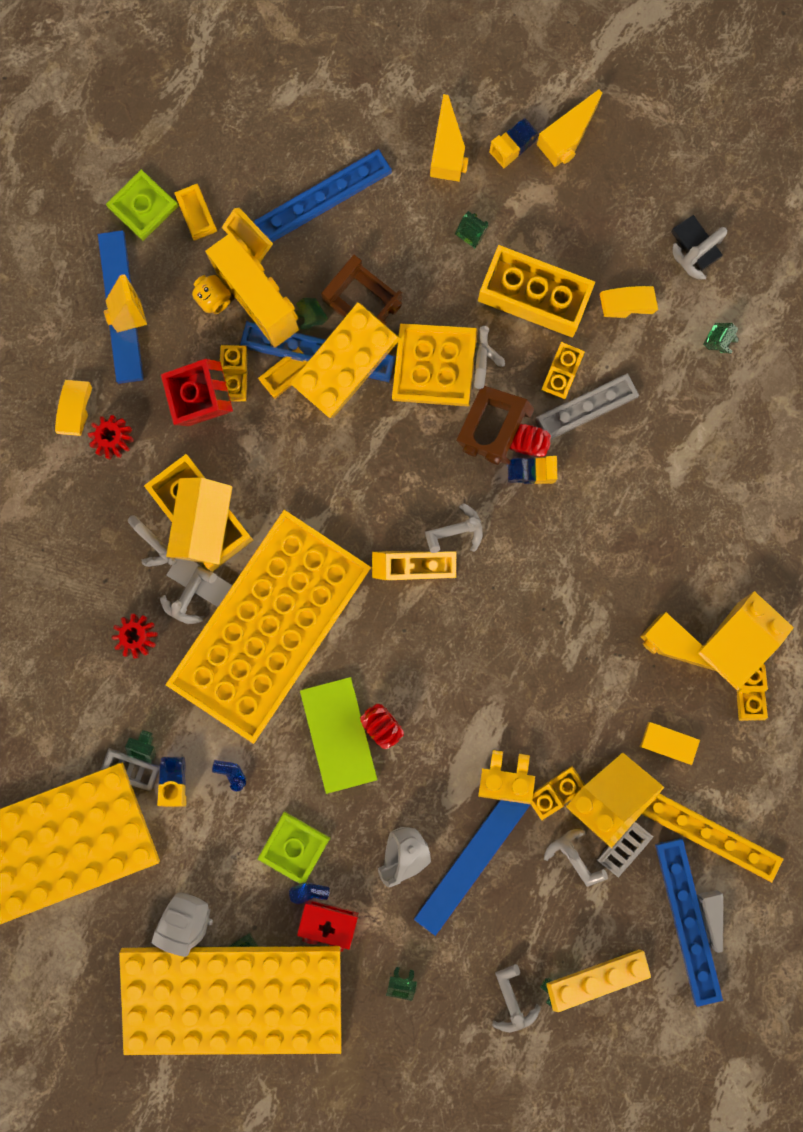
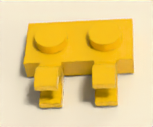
(507, 785)

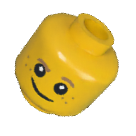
(211, 294)

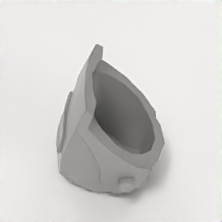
(404, 856)
(182, 924)

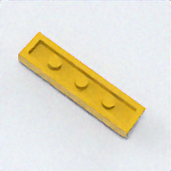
(598, 980)

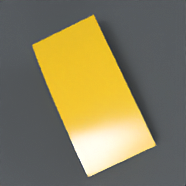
(628, 300)
(234, 367)
(563, 370)
(71, 408)
(752, 698)
(556, 792)

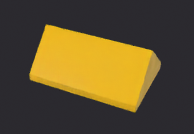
(199, 520)

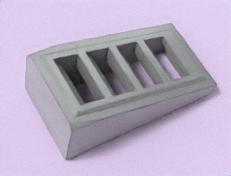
(111, 753)
(632, 853)
(712, 913)

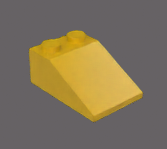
(745, 640)
(615, 799)

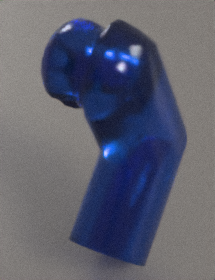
(233, 773)
(308, 891)

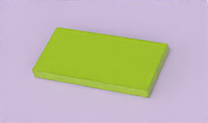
(338, 735)

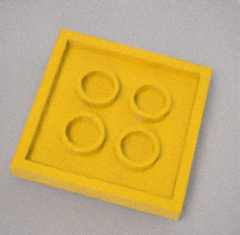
(434, 364)

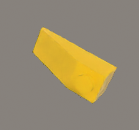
(564, 135)
(449, 148)
(124, 306)
(413, 565)
(673, 641)

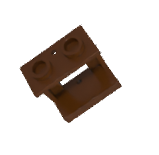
(354, 270)
(497, 450)

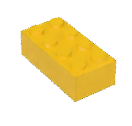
(253, 289)
(535, 291)
(345, 360)
(164, 491)

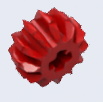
(101, 432)
(531, 441)
(126, 639)
(381, 726)

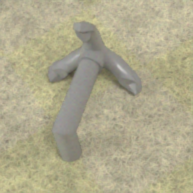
(696, 252)
(482, 351)
(472, 524)
(154, 541)
(178, 608)
(567, 848)
(517, 1018)

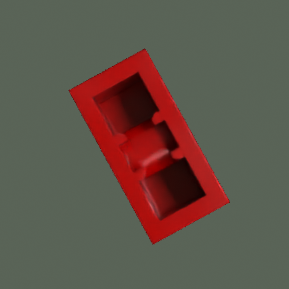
(316, 915)

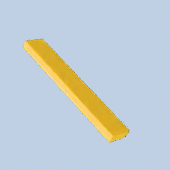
(714, 837)

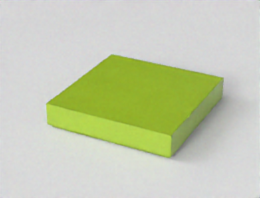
(142, 205)
(293, 848)

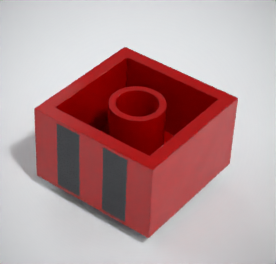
(196, 392)

